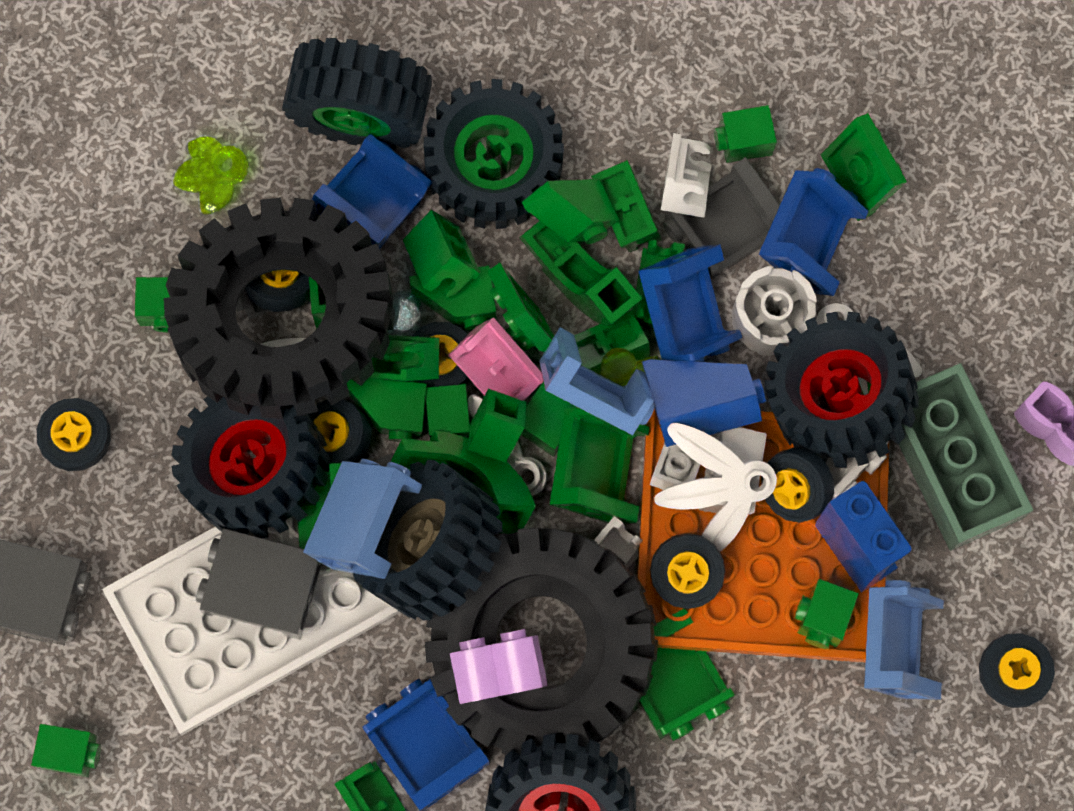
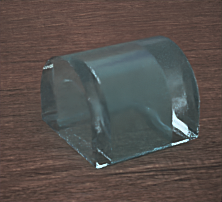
(407, 311)

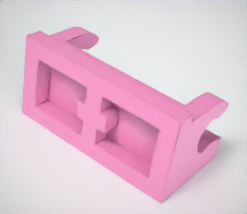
(496, 362)

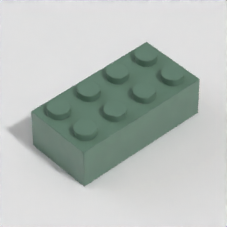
(961, 461)

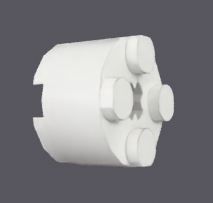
(775, 290)

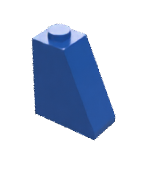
(703, 395)

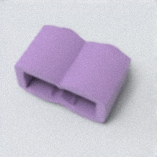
(1050, 417)
(499, 667)

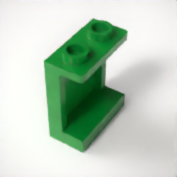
(593, 468)
(682, 686)

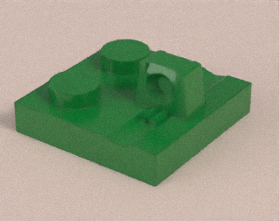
(864, 164)
(523, 316)

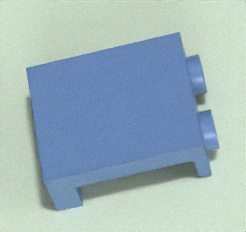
(569, 380)
(357, 516)
(895, 641)

